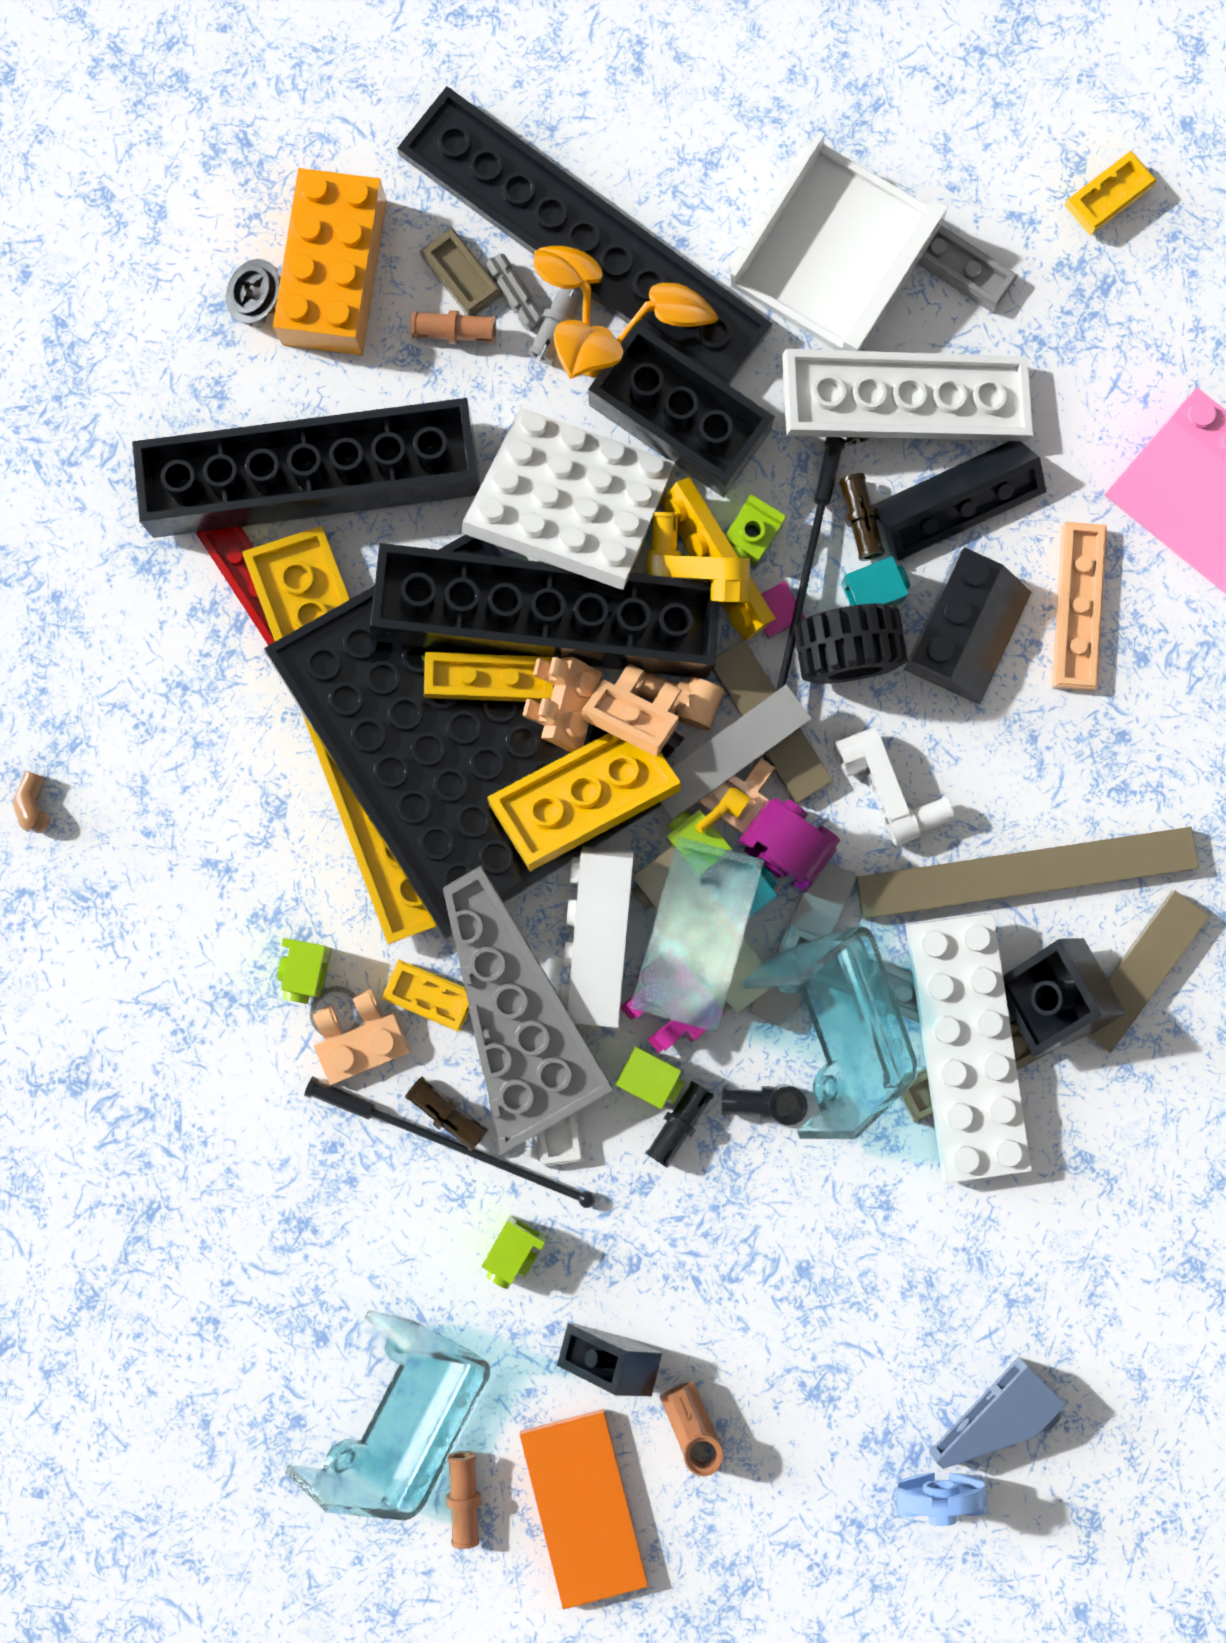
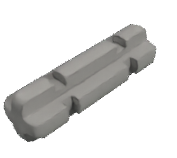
(514, 291)

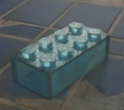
(697, 934)

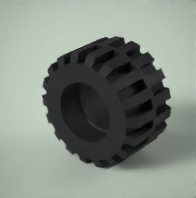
(850, 643)

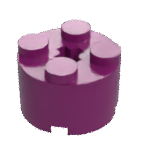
(789, 843)

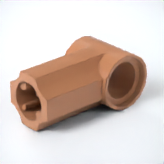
(692, 1425)

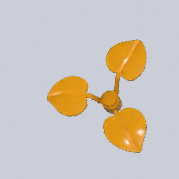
(594, 348)

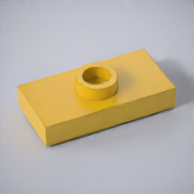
(1110, 193)
(427, 995)

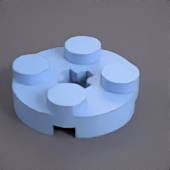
(942, 1498)

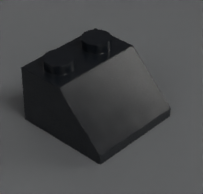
(1060, 996)

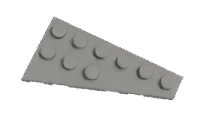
(524, 1035)

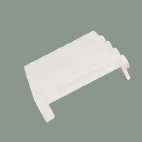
(834, 247)

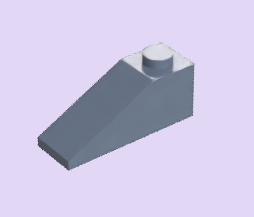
(1005, 1415)

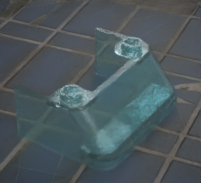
(856, 1025)
(410, 1432)

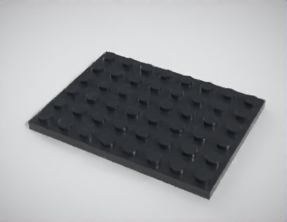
(420, 760)

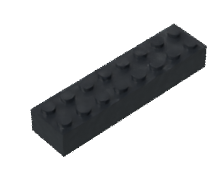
(306, 468)
(542, 612)

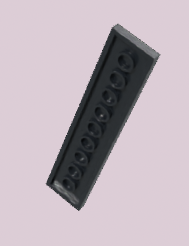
(548, 207)

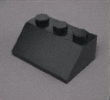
(969, 626)

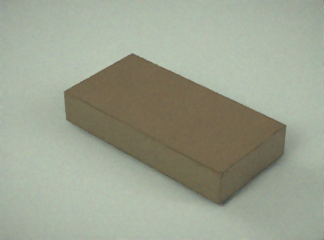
(460, 273)

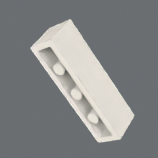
(599, 935)

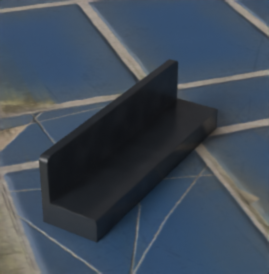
(960, 498)

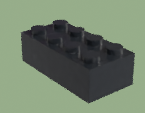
(681, 410)

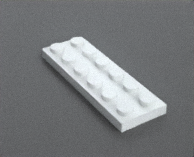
(906, 395)
(968, 1048)

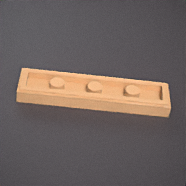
(1079, 606)

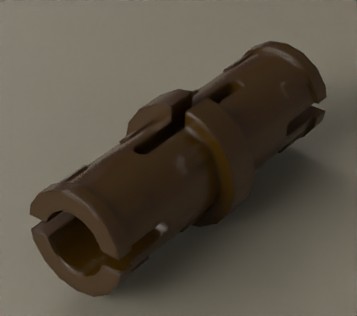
(861, 517)
(446, 1113)

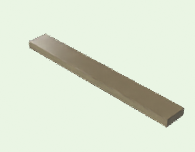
(1027, 872)

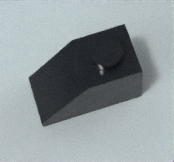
(609, 1361)

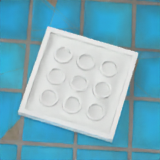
(569, 498)

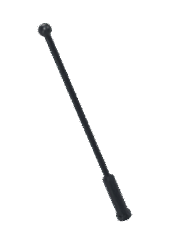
(822, 498)
(368, 1110)

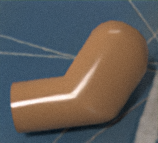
(26, 804)

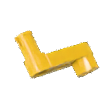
(727, 575)

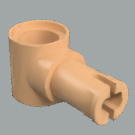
(697, 700)

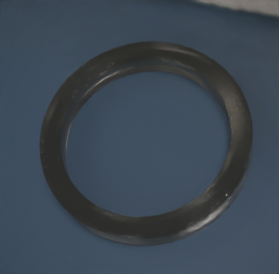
(324, 992)

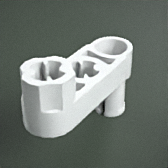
(867, 753)

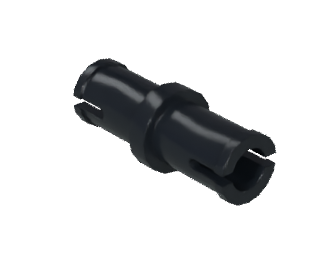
(679, 1124)

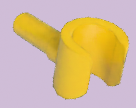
(732, 802)

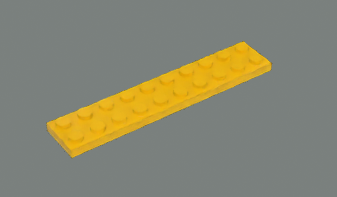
(296, 585)

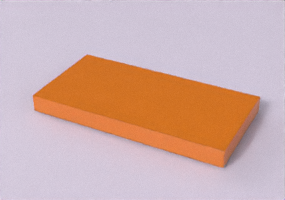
(583, 1509)

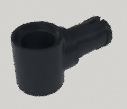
(762, 1103)

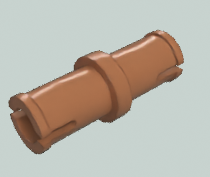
(453, 327)
(463, 1499)

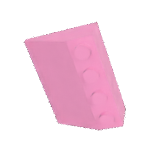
(1180, 486)

